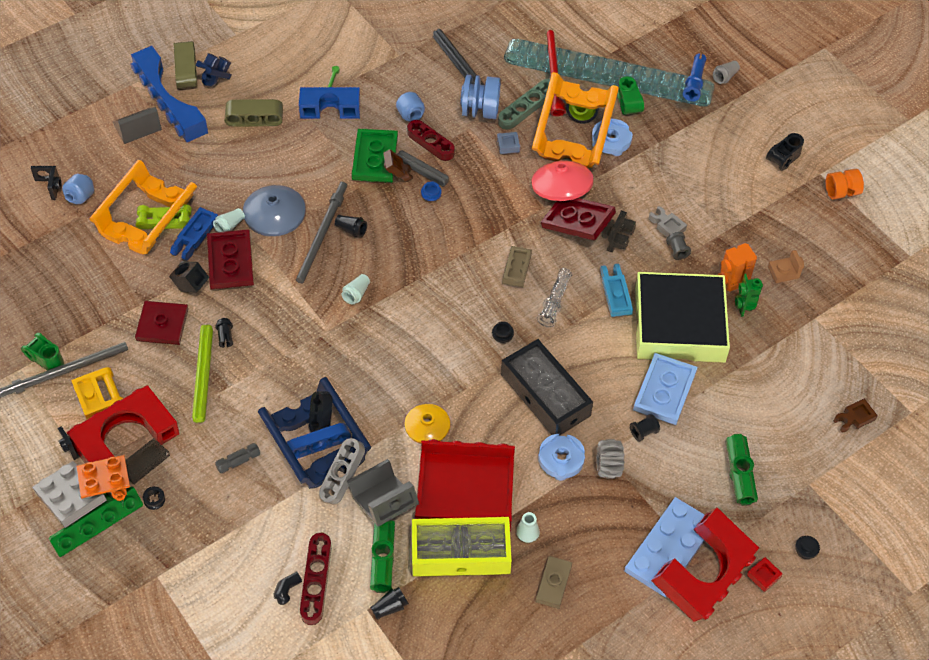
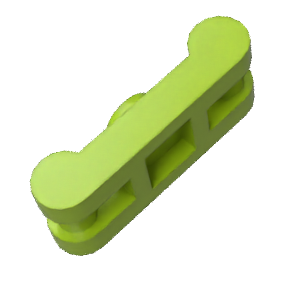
(157, 213)

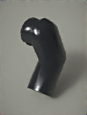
(283, 587)

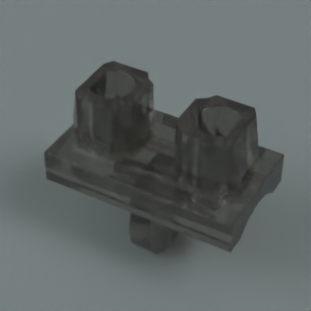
(614, 232)

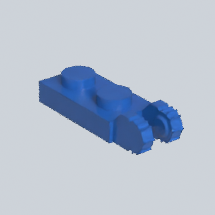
(193, 233)

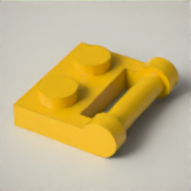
(90, 394)

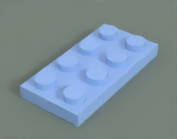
(668, 539)

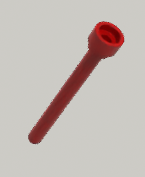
(558, 108)

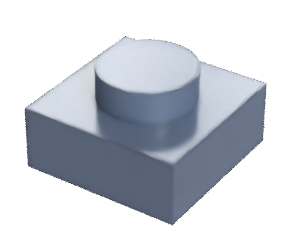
(508, 142)

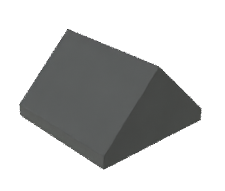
(138, 125)

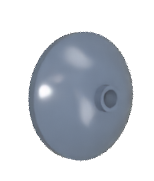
(274, 210)

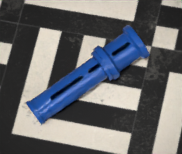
(694, 81)

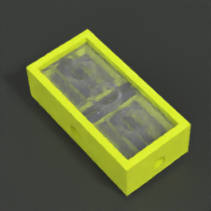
(461, 546)

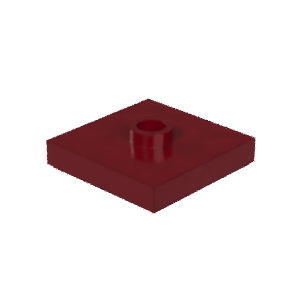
(161, 322)

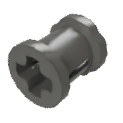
(678, 245)

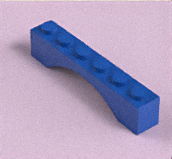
(186, 118)

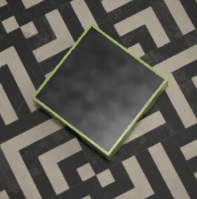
(682, 316)

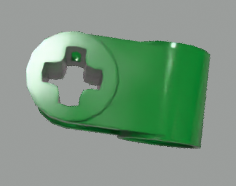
(629, 96)
(43, 352)

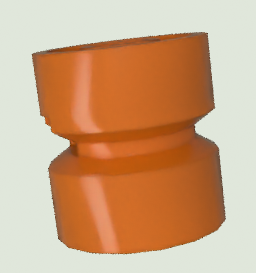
(845, 183)

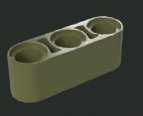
(185, 64)
(253, 112)

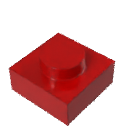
(764, 574)

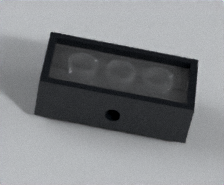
(546, 388)

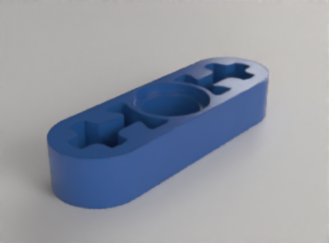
(319, 440)

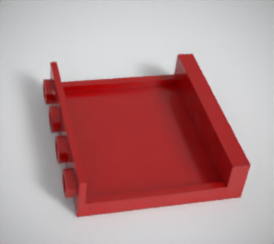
(465, 480)

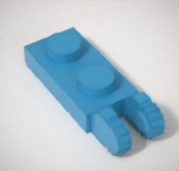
(616, 292)

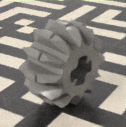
(610, 458)

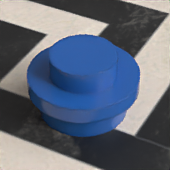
(431, 191)

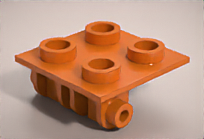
(104, 477)

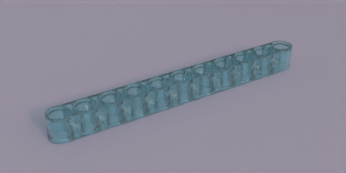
(604, 71)

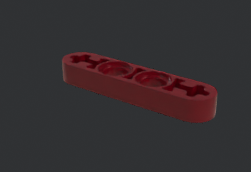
(318, 578)

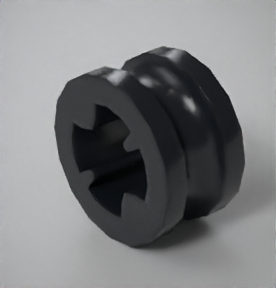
(153, 491)

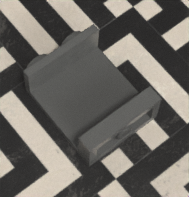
(382, 493)

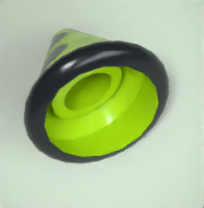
(581, 114)

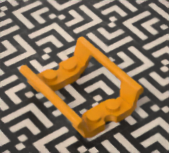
(574, 96)
(155, 190)

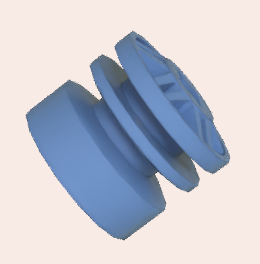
(481, 96)

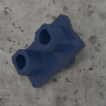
(214, 68)

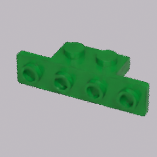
(95, 522)

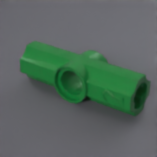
(743, 481)
(382, 566)

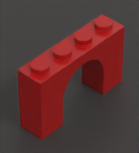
(139, 407)
(734, 553)

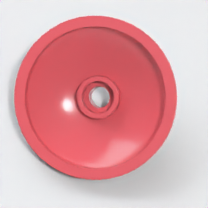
(562, 180)

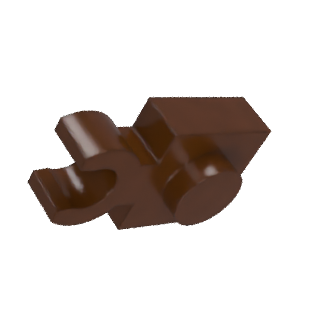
(395, 165)
(858, 413)

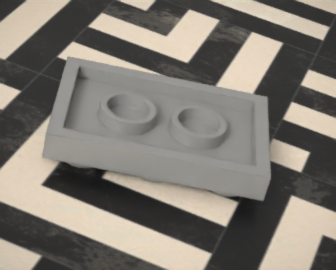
(62, 495)

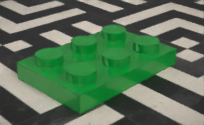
(369, 154)

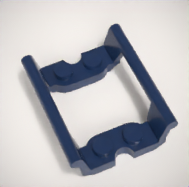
(292, 419)

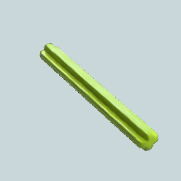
(202, 374)

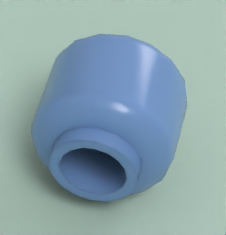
(410, 106)
(78, 188)

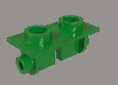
(748, 294)

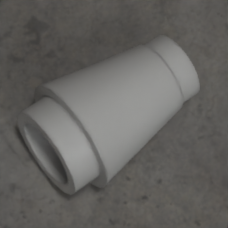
(725, 72)

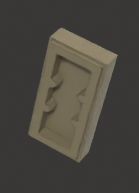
(517, 266)
(554, 582)

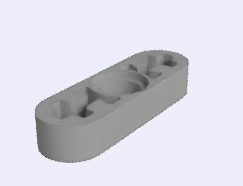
(333, 471)

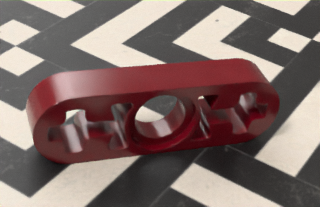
(427, 132)

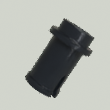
(224, 332)

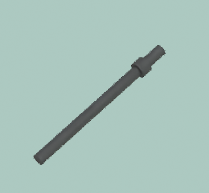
(335, 202)
(19, 385)

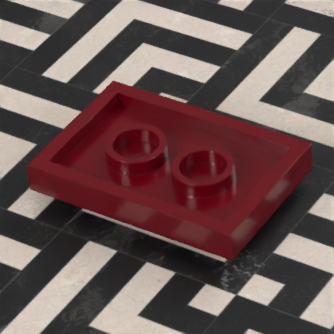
(579, 218)
(230, 259)

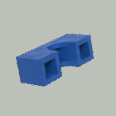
(315, 99)

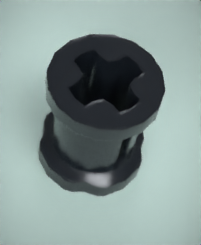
(644, 427)

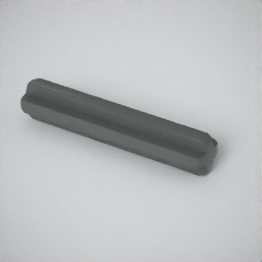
(424, 169)

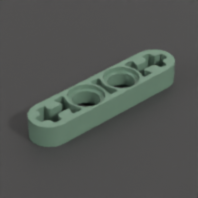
(523, 101)

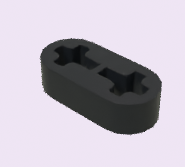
(320, 410)

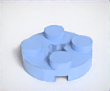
(622, 139)
(560, 468)

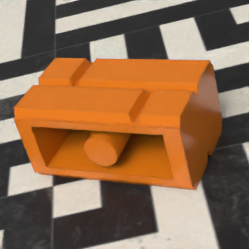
(736, 264)

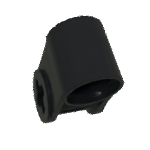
(786, 150)

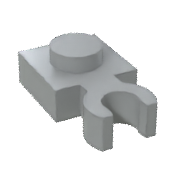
(667, 224)

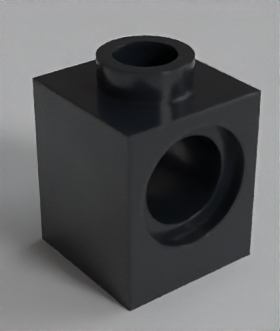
(189, 276)

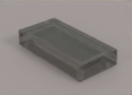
(145, 460)

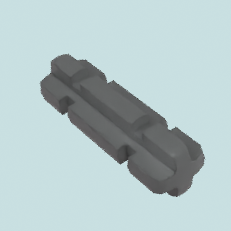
(237, 458)

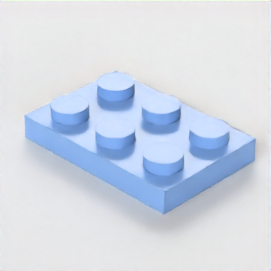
(665, 388)

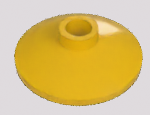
(421, 430)

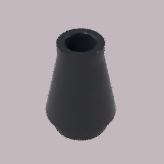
(353, 225)
(390, 603)

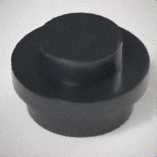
(503, 332)
(807, 547)

